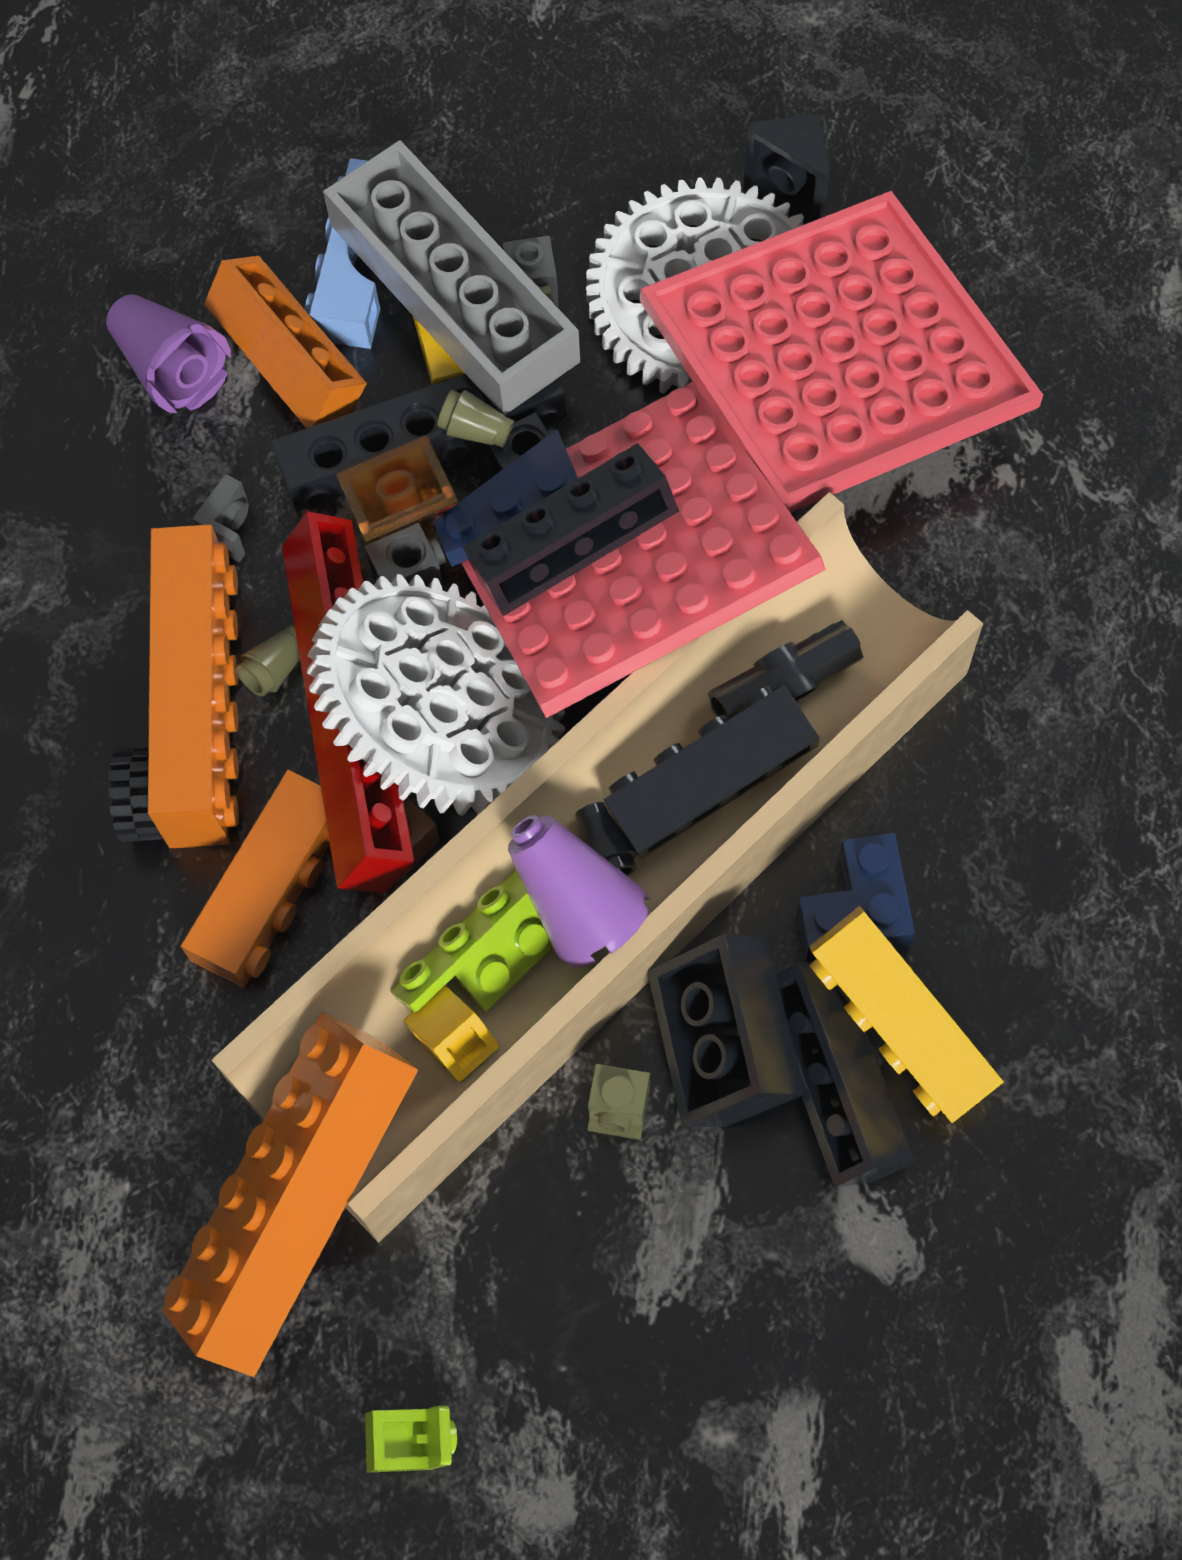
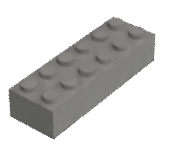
(453, 277)

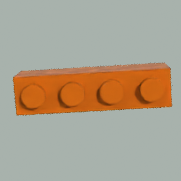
(283, 341)
(262, 884)

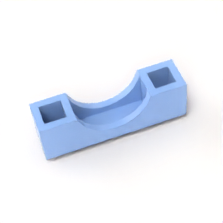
(344, 300)

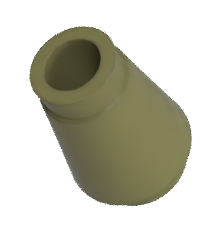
(473, 420)
(269, 662)

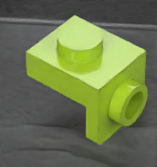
(409, 1439)

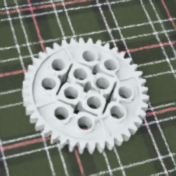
(626, 264)
(427, 693)

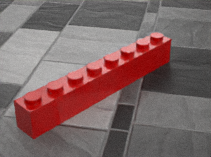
(363, 820)

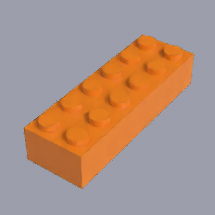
(191, 688)
(286, 1194)

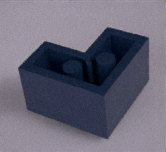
(871, 880)

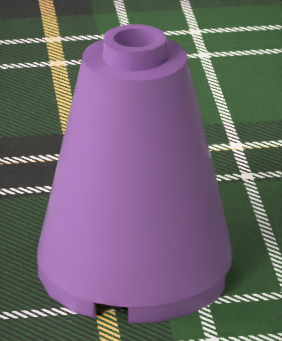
(169, 352)
(575, 891)

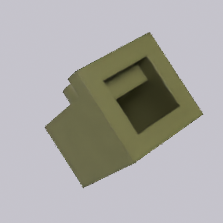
(618, 1101)

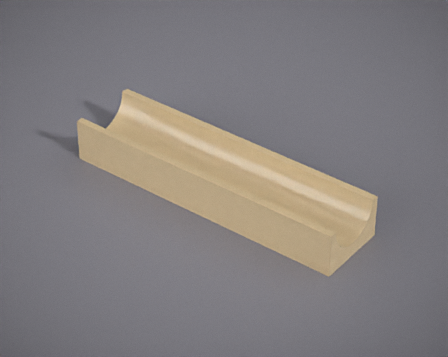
(557, 1008)

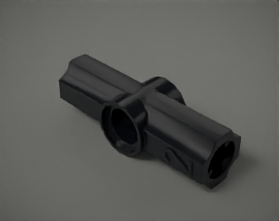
(795, 666)

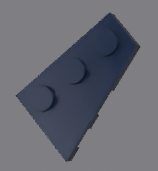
(506, 494)

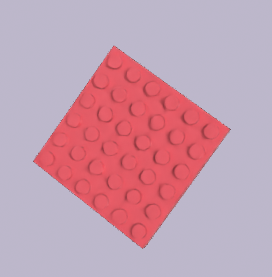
(839, 350)
(673, 582)

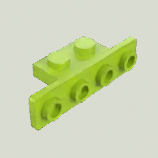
(482, 952)

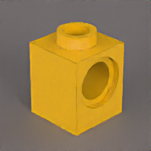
(452, 1034)

